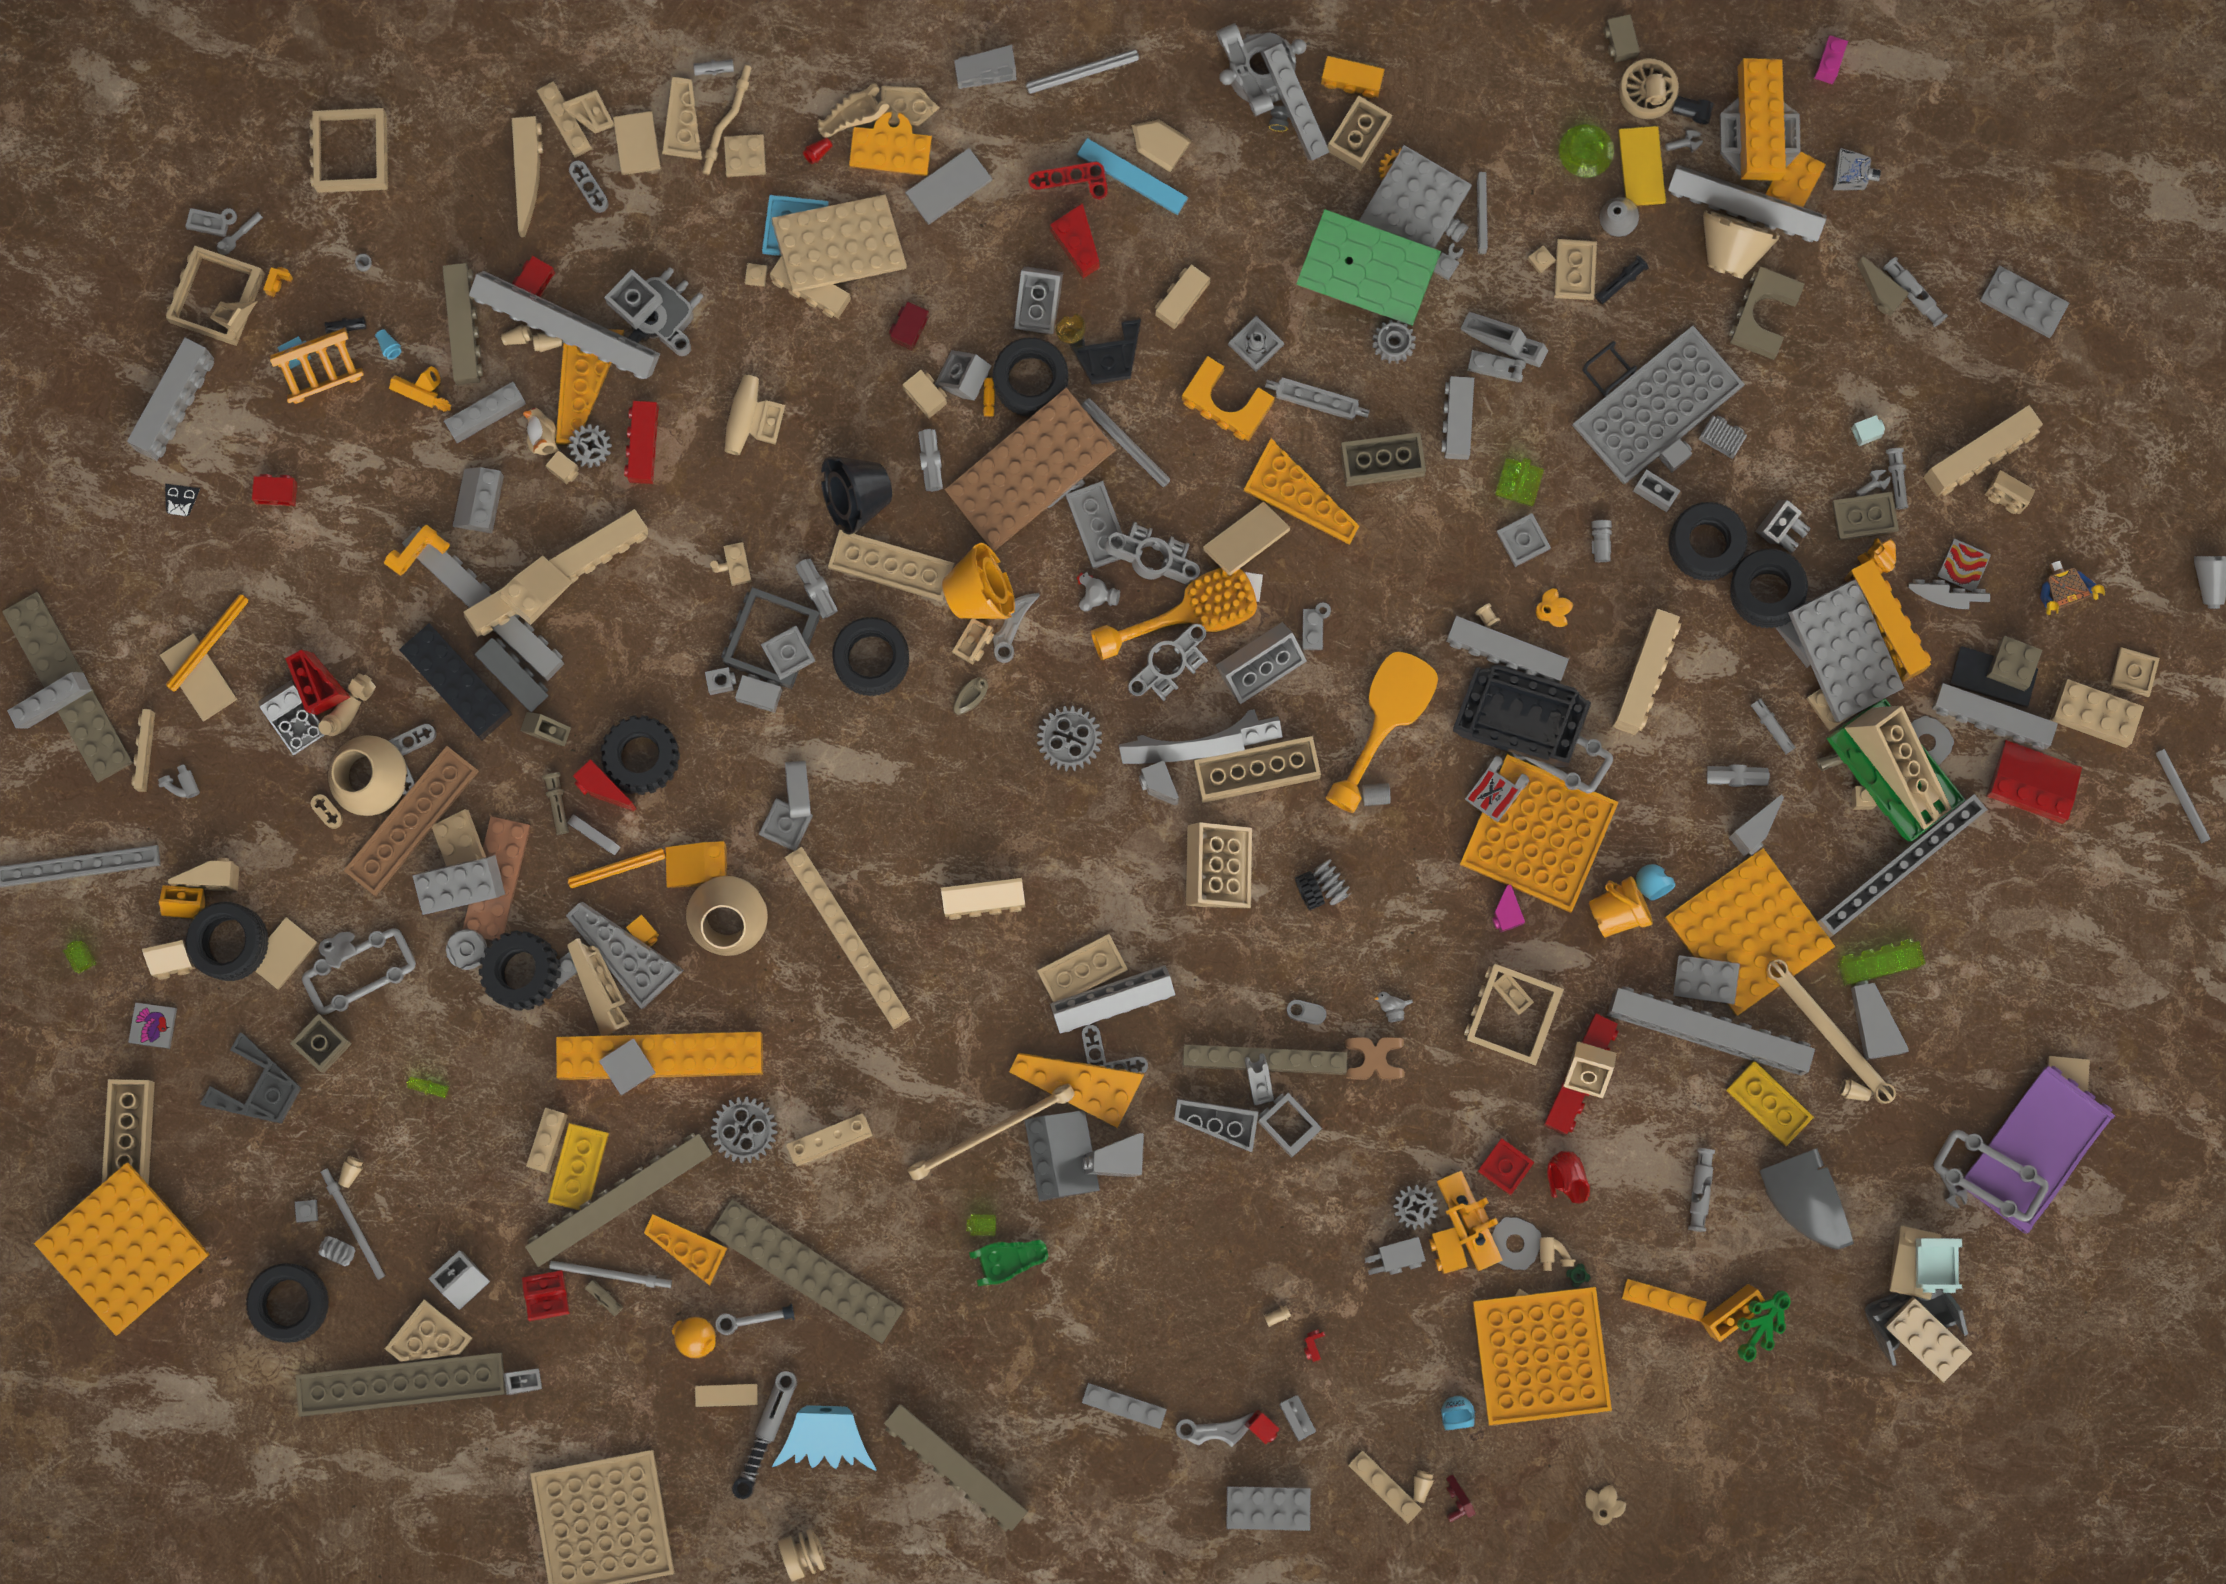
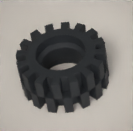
(1309, 890)

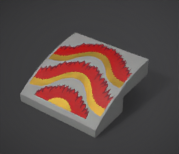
(1964, 565)

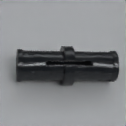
(349, 324)

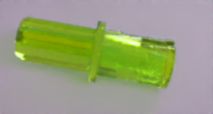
(427, 1087)

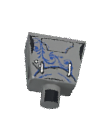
(1853, 171)

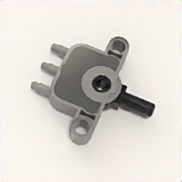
(670, 317)

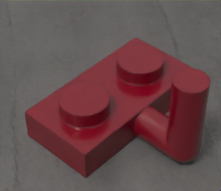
(1463, 1503)

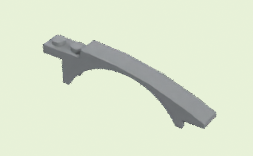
(1231, 740)

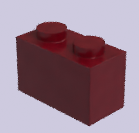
(909, 325)

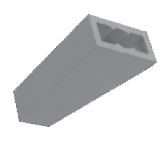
(1876, 1026)

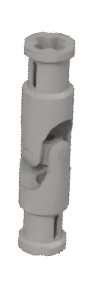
(1909, 283)
(1702, 1184)

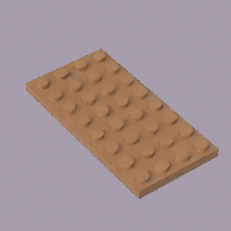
(1030, 469)

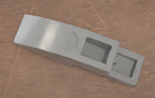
(1939, 593)

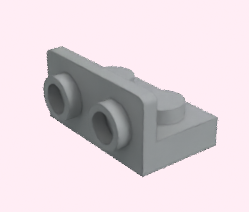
(1297, 1418)

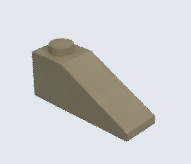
(1883, 289)

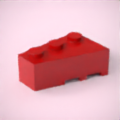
(1076, 240)
(314, 683)

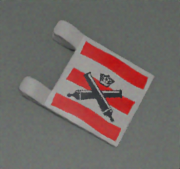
(1495, 793)

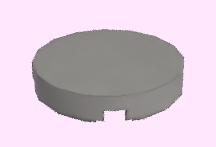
(466, 949)

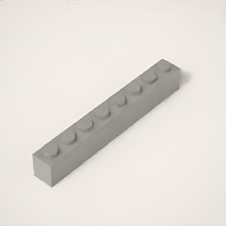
(1747, 203)

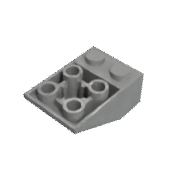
(289, 717)

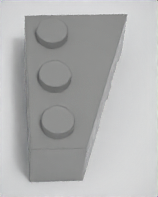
(986, 68)

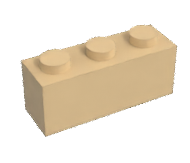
(1182, 296)
(547, 1140)

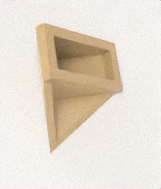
(232, 314)

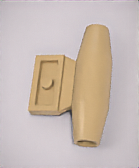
(751, 417)

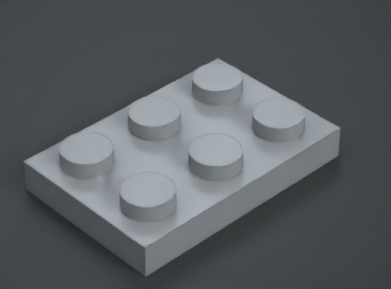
(1706, 979)

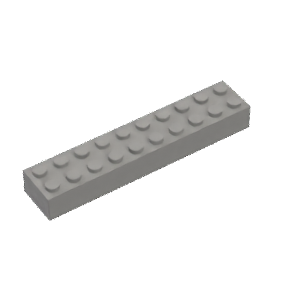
(1710, 1031)

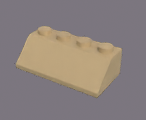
(983, 897)

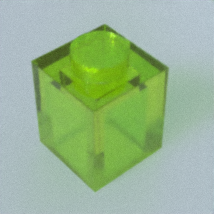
(79, 956)
(982, 1225)

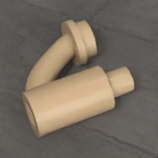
(1547, 1247)

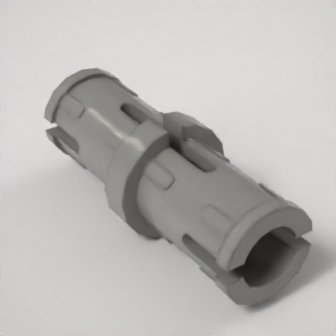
(713, 67)

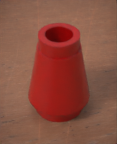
(815, 151)

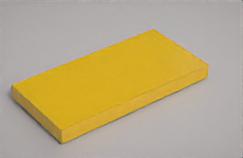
(1642, 165)
(1769, 1103)
(578, 1166)

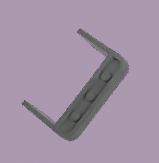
(1940, 1305)

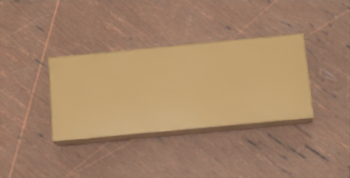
(726, 1395)

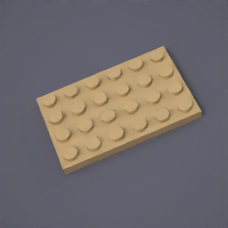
(838, 243)

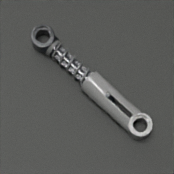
(765, 1432)

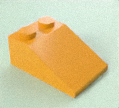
(695, 863)

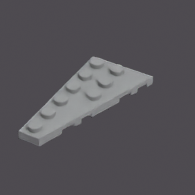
(632, 962)

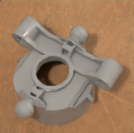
(1250, 86)

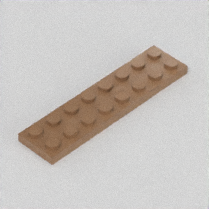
(411, 821)

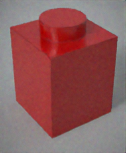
(1262, 1427)

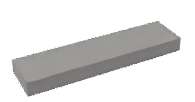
(1482, 212)

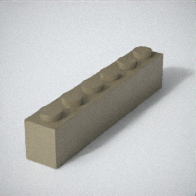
(461, 324)

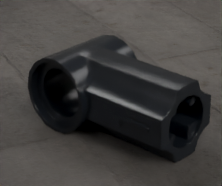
(1698, 110)

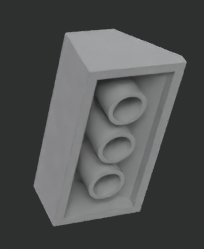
(1261, 662)

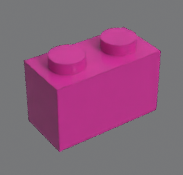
(1831, 59)

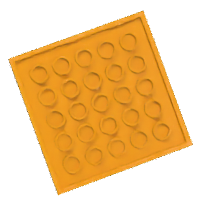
(1543, 837)
(1751, 921)
(121, 1248)
(1542, 1356)

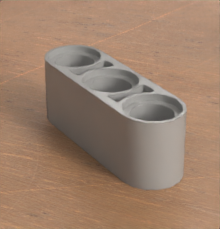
(797, 789)

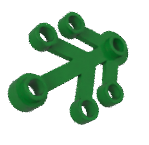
(1777, 1305)

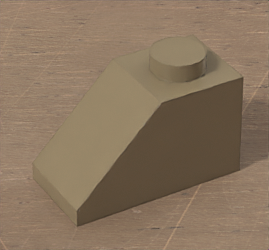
(545, 728)

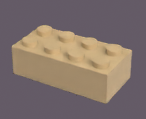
(2096, 713)

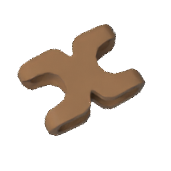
(1374, 1058)

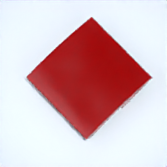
(545, 1295)

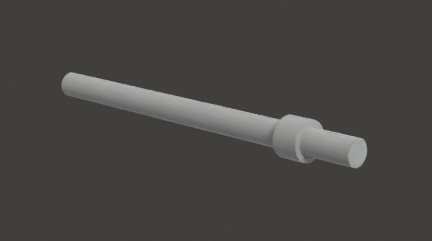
(334, 1189)
(650, 1280)

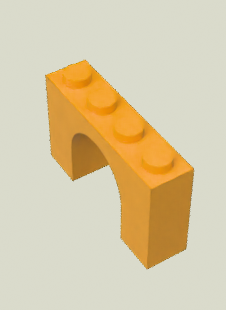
(1241, 422)

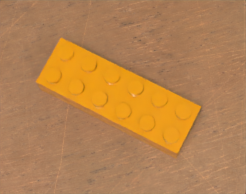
(1761, 119)
(1893, 625)

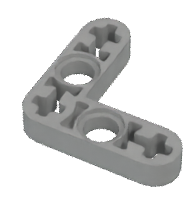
(398, 742)
(1086, 1040)

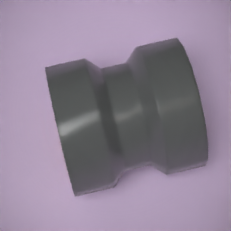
(1279, 118)

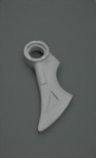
(1007, 633)
(1228, 1431)

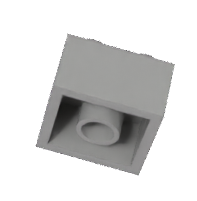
(633, 299)

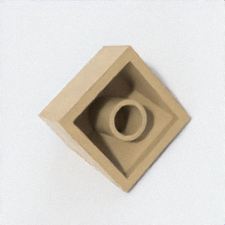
(168, 959)
(1590, 1069)

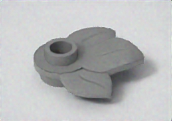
(339, 949)

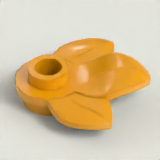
(1556, 607)

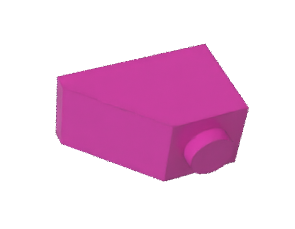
(1507, 913)

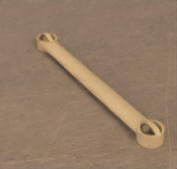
(1831, 1031)
(922, 1168)

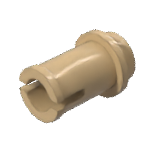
(1277, 1315)

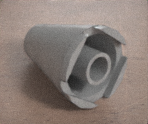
(1622, 223)
(2212, 579)

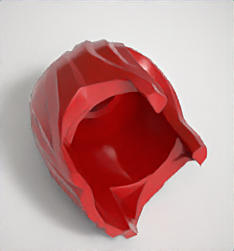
(1568, 1175)

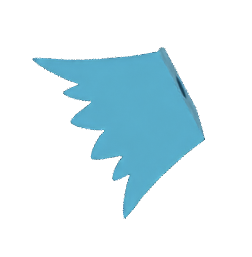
(827, 1433)

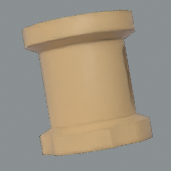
(1487, 616)

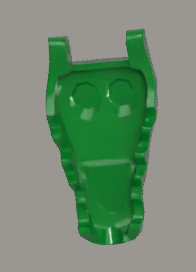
(1005, 1260)

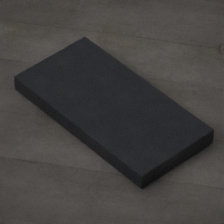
(1971, 674)

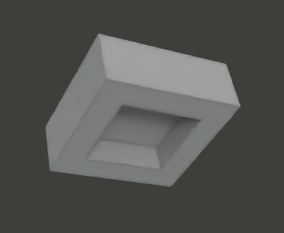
(306, 1211)

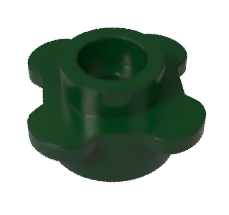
(1579, 1269)

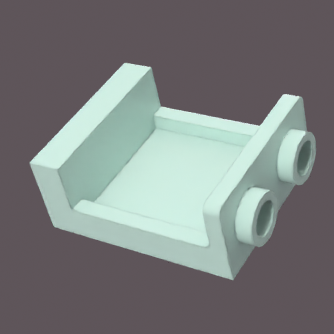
(1938, 1264)

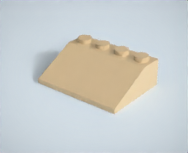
(1218, 866)

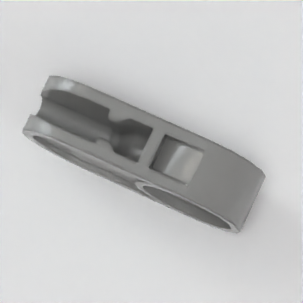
(1310, 1014)

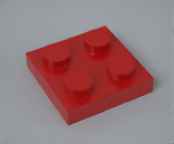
(1505, 1166)

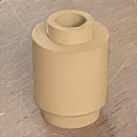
(1655, 89)

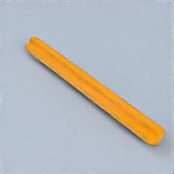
(207, 642)

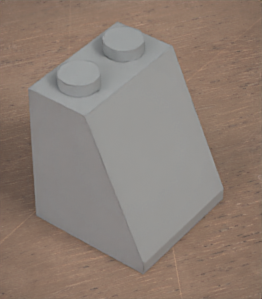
(1116, 1159)

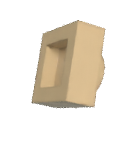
(1541, 259)
(756, 274)

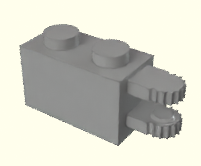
(1398, 1256)

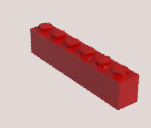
(1569, 1101)

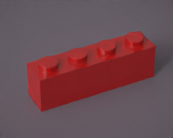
(642, 442)

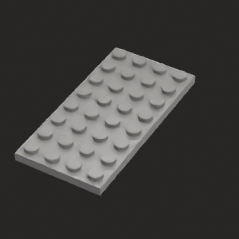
(1658, 405)

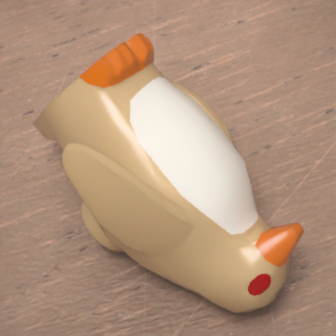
(540, 432)

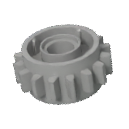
(1389, 351)

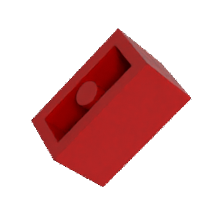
(534, 276)
(274, 490)

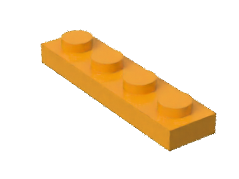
(1663, 1300)

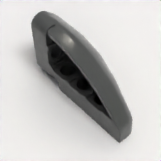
(1808, 1199)

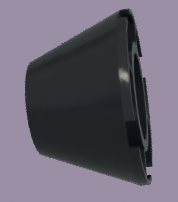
(854, 491)

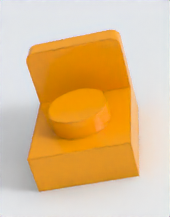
(273, 280)

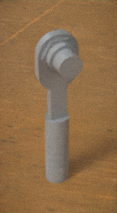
(228, 243)

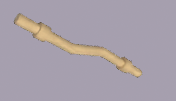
(711, 153)

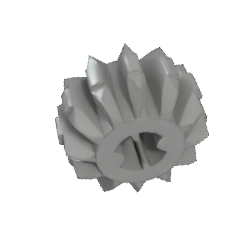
(336, 1251)

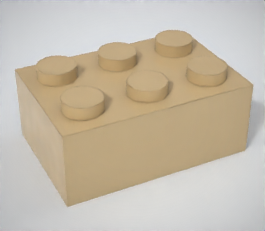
(1359, 133)

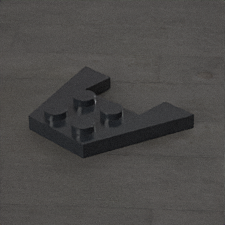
(1109, 360)

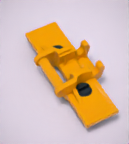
(1461, 1200)

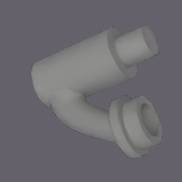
(189, 786)

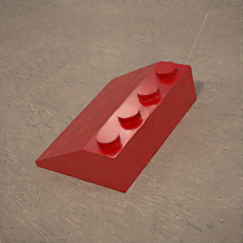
(2035, 782)

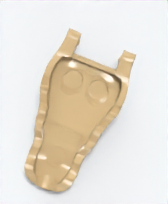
(855, 110)

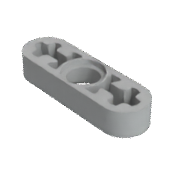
(601, 196)
(594, 835)

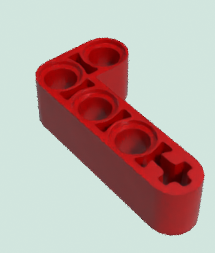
(1067, 179)

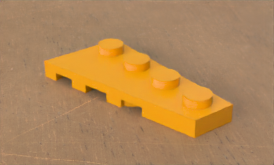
(690, 1249)

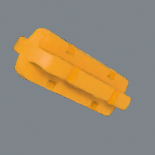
(989, 394)

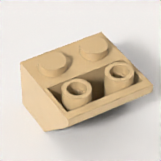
(2009, 493)

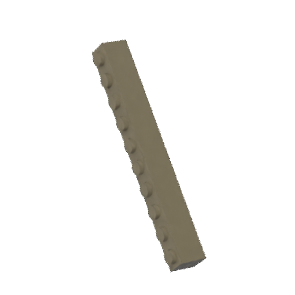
(618, 1200)

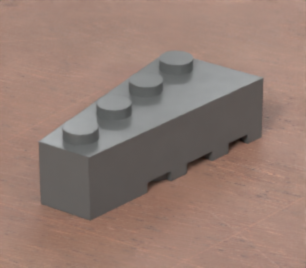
(511, 675)

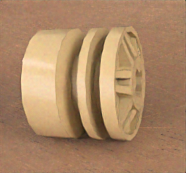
(802, 1554)

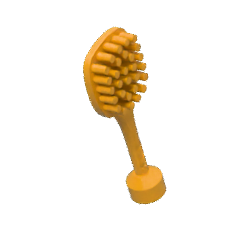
(1209, 600)
(1397, 698)

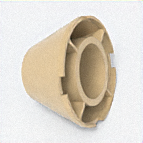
(386, 780)
(730, 893)

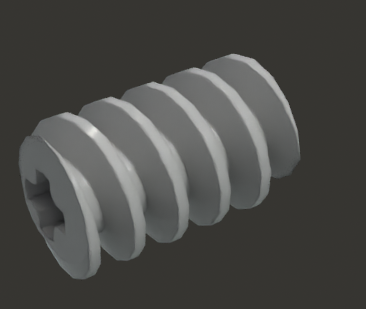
(1331, 883)

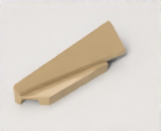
(599, 987)

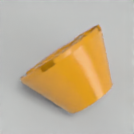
(979, 587)

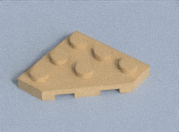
(428, 1336)

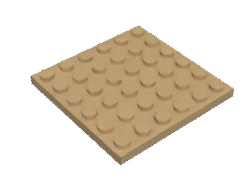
(603, 1521)

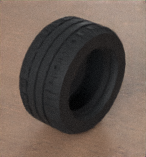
(1026, 349)
(866, 628)
(202, 928)
(260, 1290)

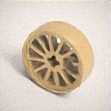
(1632, 107)

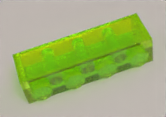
(1882, 962)

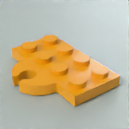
(891, 147)

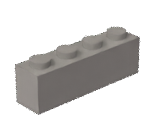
(485, 412)
(1459, 417)
(49, 700)

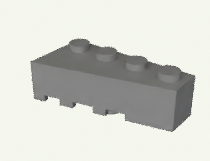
(1223, 1122)

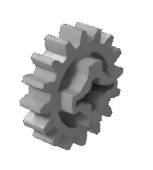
(597, 448)
(1418, 1216)

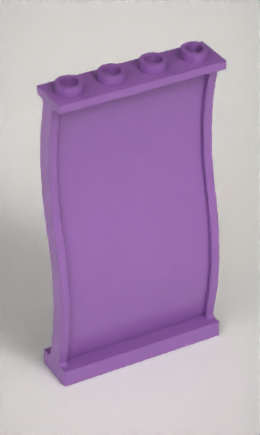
(2045, 1130)

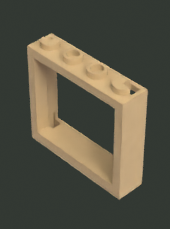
(378, 183)
(187, 277)
(1544, 1027)

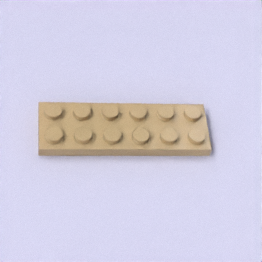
(890, 565)

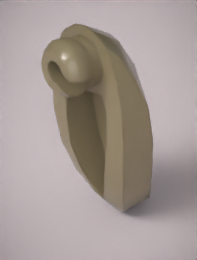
(970, 695)

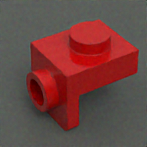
(1311, 1350)

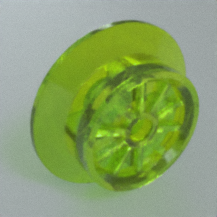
(1582, 161)

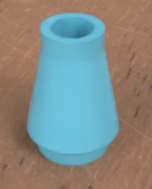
(388, 345)

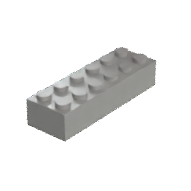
(171, 399)

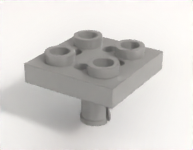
(1256, 331)

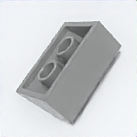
(478, 499)

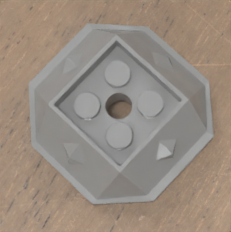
(1731, 135)

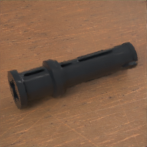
(1628, 274)

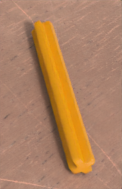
(616, 868)

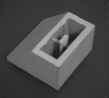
(459, 1279)

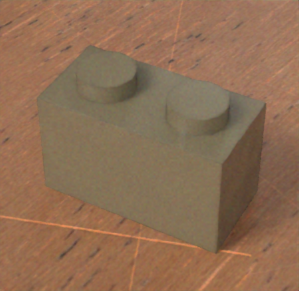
(1621, 38)

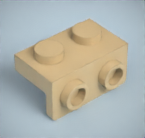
(973, 640)

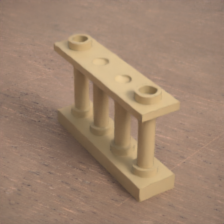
(829, 1140)

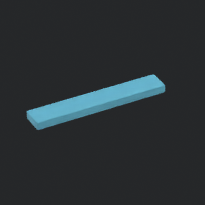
(1133, 176)

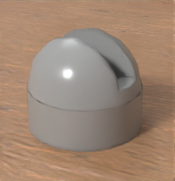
(365, 259)

